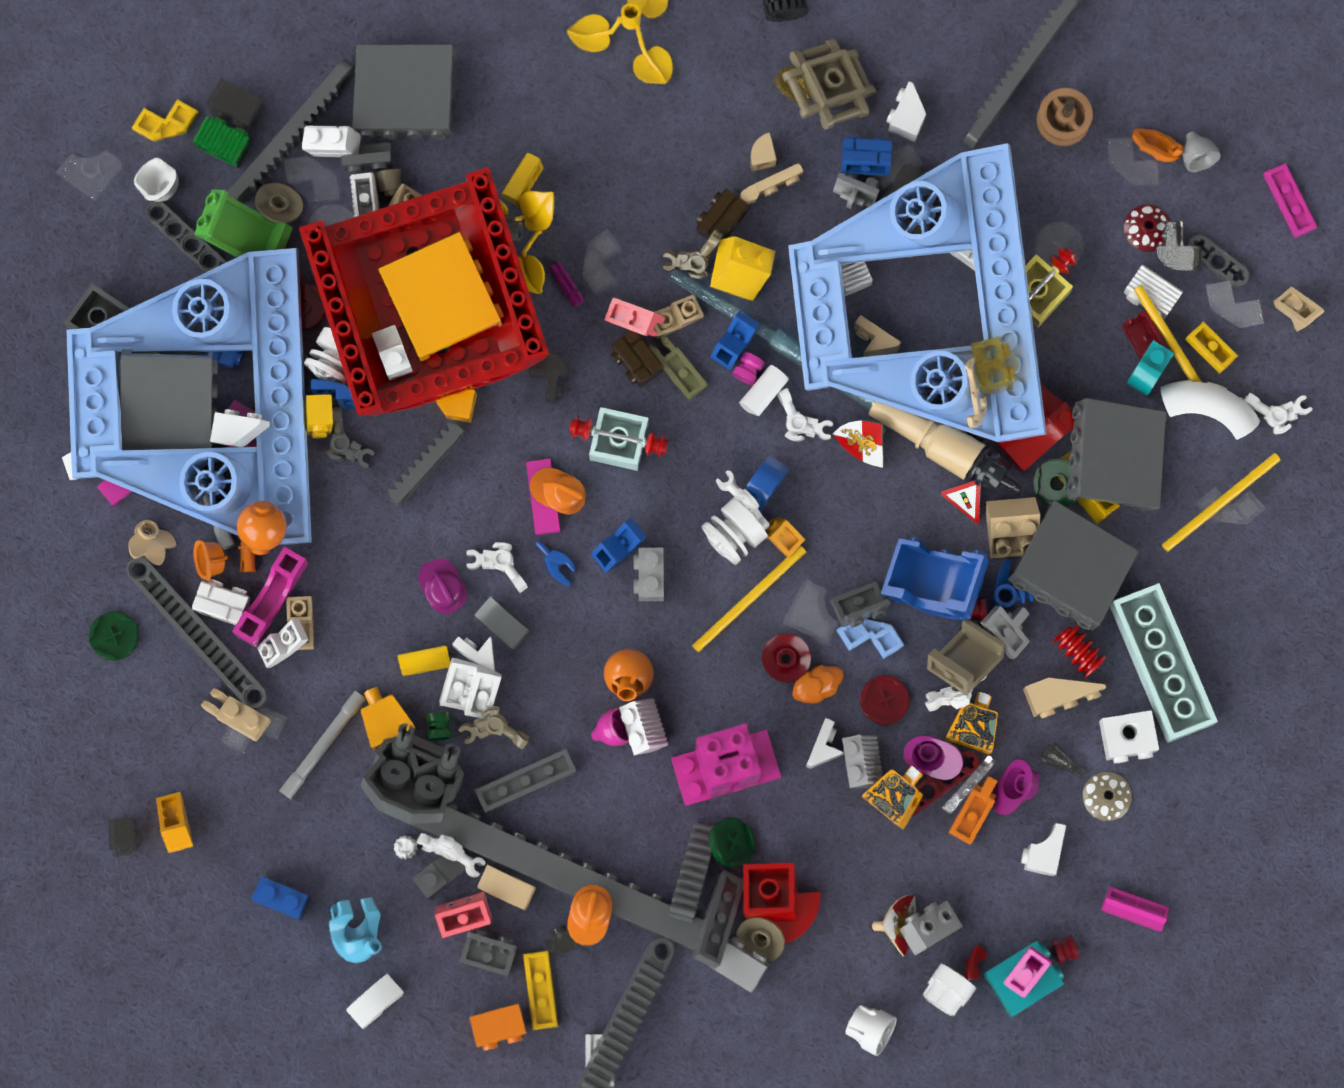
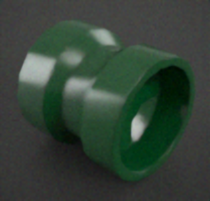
(438, 726)

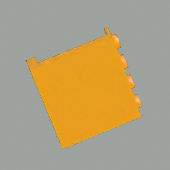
(441, 295)

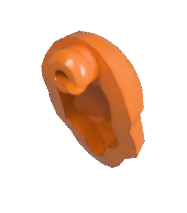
(1157, 144)
(817, 684)

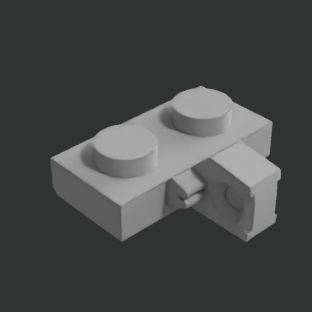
(1008, 628)

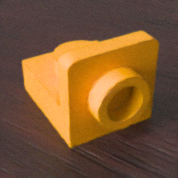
(784, 536)

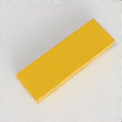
(540, 990)

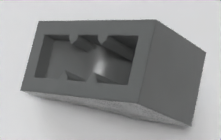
(438, 876)

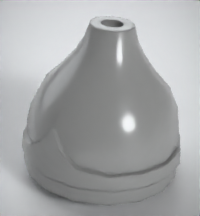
(1199, 152)

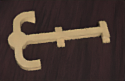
(977, 418)

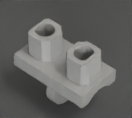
(856, 191)

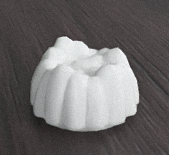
(405, 847)

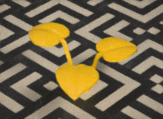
(593, 30)
(538, 215)

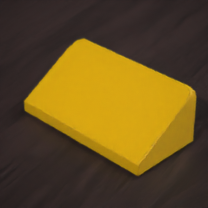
(424, 660)

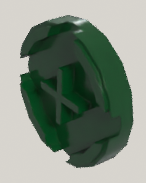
(113, 636)
(732, 842)

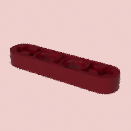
(941, 788)

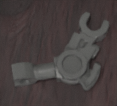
(343, 445)

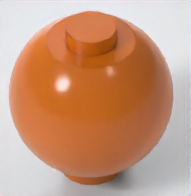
(261, 527)
(628, 674)

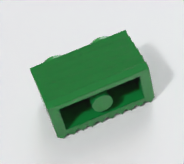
(222, 141)

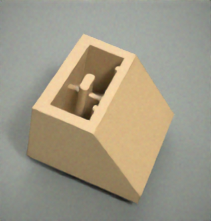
(1011, 526)

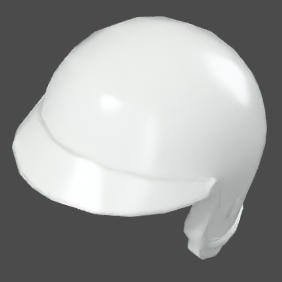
(157, 180)

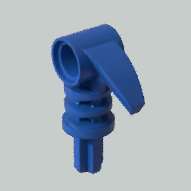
(1003, 584)

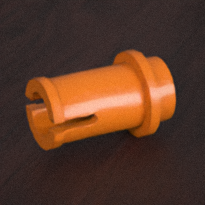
(247, 559)

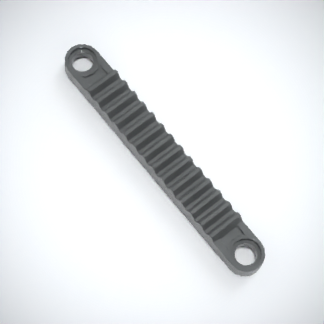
(1019, 70)
(291, 132)
(196, 633)
(627, 1016)

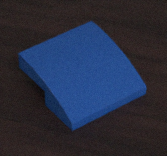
(338, 391)

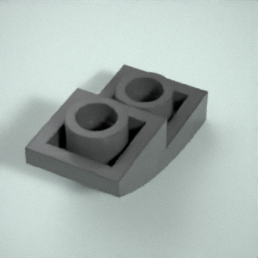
(502, 623)

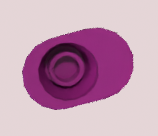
(442, 586)
(933, 757)
(1015, 786)

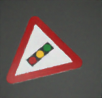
(966, 499)

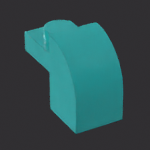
(1150, 368)

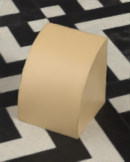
(763, 153)

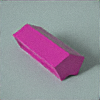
(1135, 909)

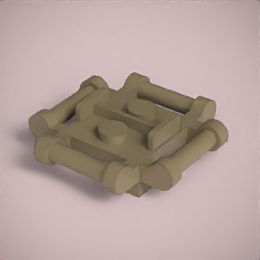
(830, 83)

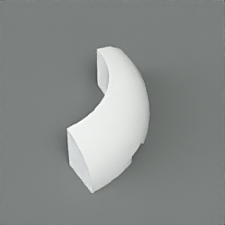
(1212, 401)

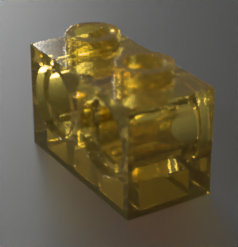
(987, 367)

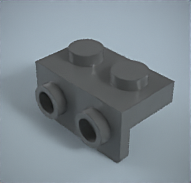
(370, 156)
(860, 604)
(488, 953)

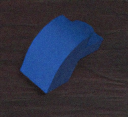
(735, 340)
(766, 480)
(619, 546)

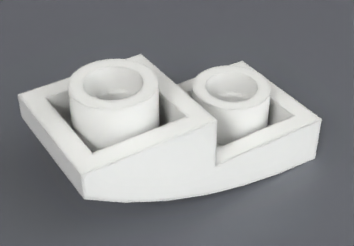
(282, 644)
(375, 1001)

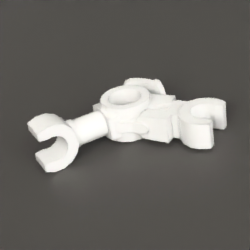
(1278, 415)
(800, 424)
(743, 497)
(499, 560)
(947, 696)
(450, 850)

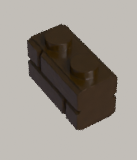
(723, 215)
(636, 358)

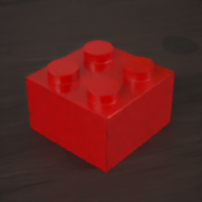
(770, 891)

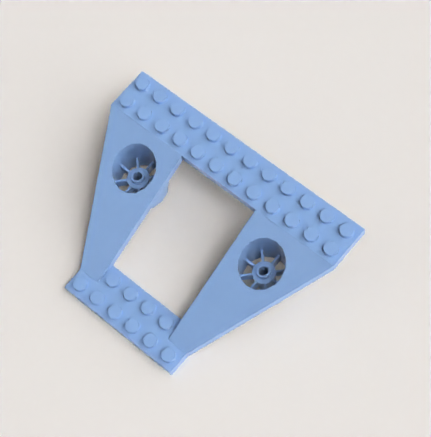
(976, 215)
(260, 317)

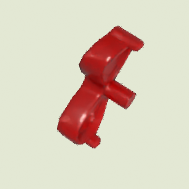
(972, 971)

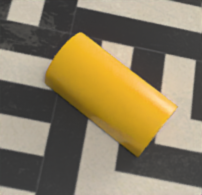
(523, 179)
(1211, 347)

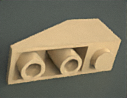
(1054, 693)

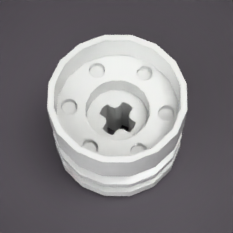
(326, 363)
(734, 531)

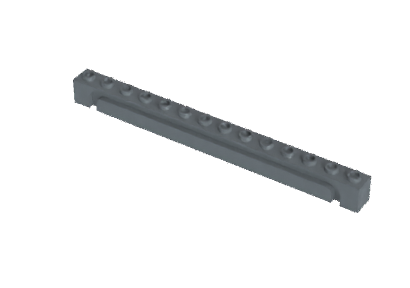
(562, 874)

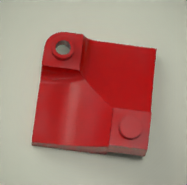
(1058, 423)

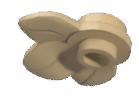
(151, 545)

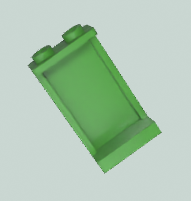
(239, 227)

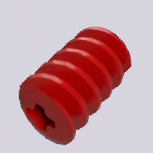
(1079, 649)

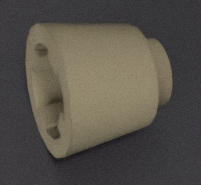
(388, 181)

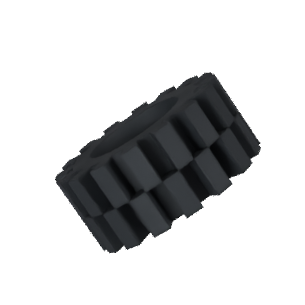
(784, 9)

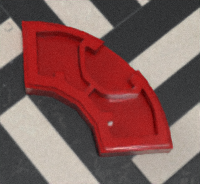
(807, 909)

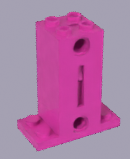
(725, 764)

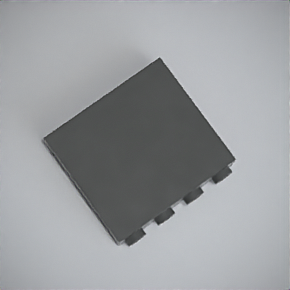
(403, 91)
(167, 401)
(1117, 454)
(1073, 566)

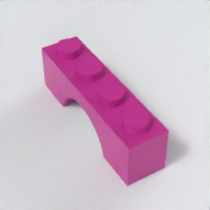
(265, 608)

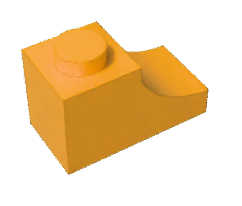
(174, 822)

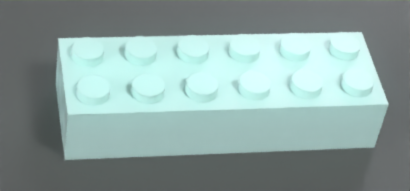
(1163, 663)

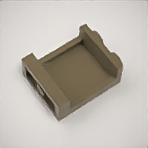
(967, 657)

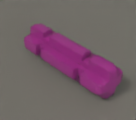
(566, 284)

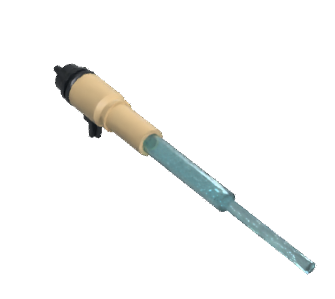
(945, 445)

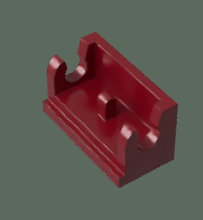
(1141, 333)

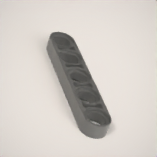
(184, 237)

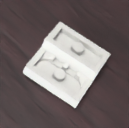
(469, 687)

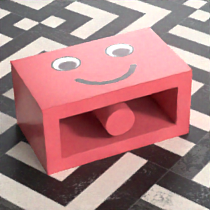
(463, 914)

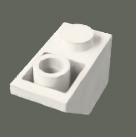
(909, 115)
(236, 430)

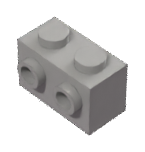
(651, 574)
(930, 927)
(742, 965)

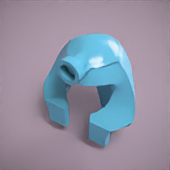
(355, 943)

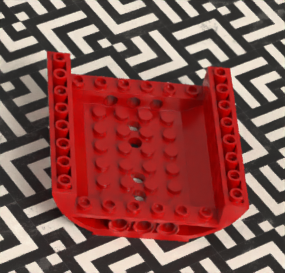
(358, 303)

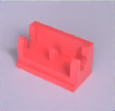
(633, 317)

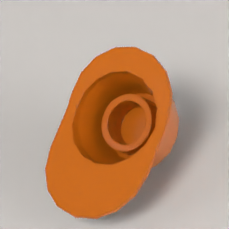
(558, 490)
(208, 559)
(589, 915)

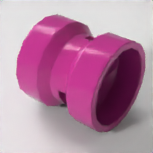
(747, 370)

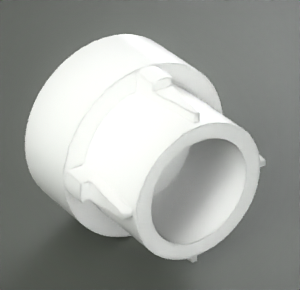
(948, 990)
(871, 1028)

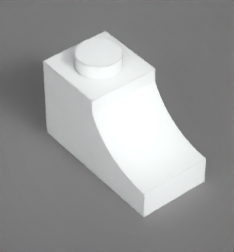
(392, 352)
(1044, 857)

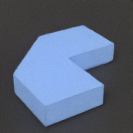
(881, 634)

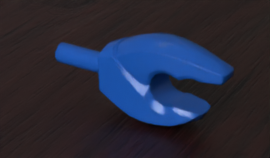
(554, 560)

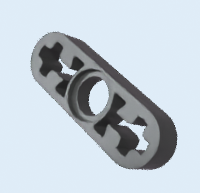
(1217, 251)

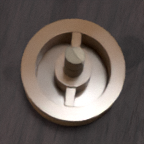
(1064, 117)

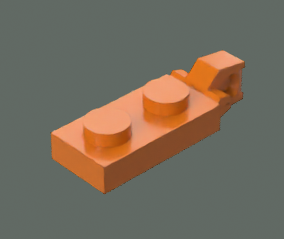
(974, 811)

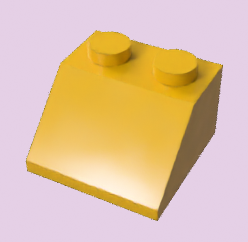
(741, 267)

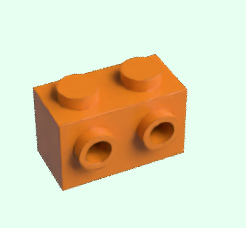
(498, 1026)

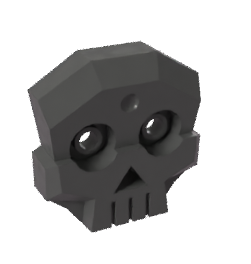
(418, 767)

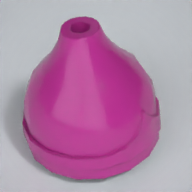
(611, 729)

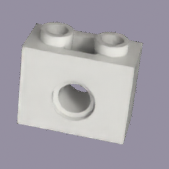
(1120, 748)

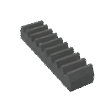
(427, 465)
(525, 781)
(692, 874)
(718, 919)

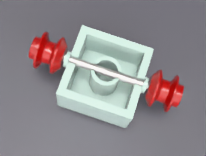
(618, 438)

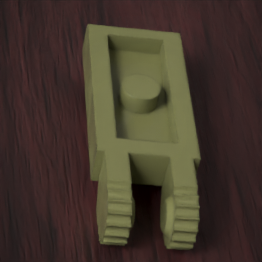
(680, 370)

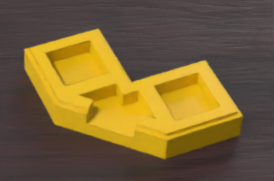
(157, 128)

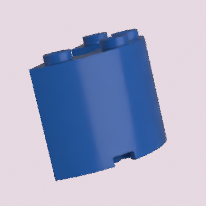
(935, 580)

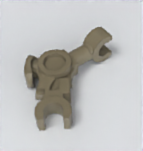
(694, 261)
(493, 724)

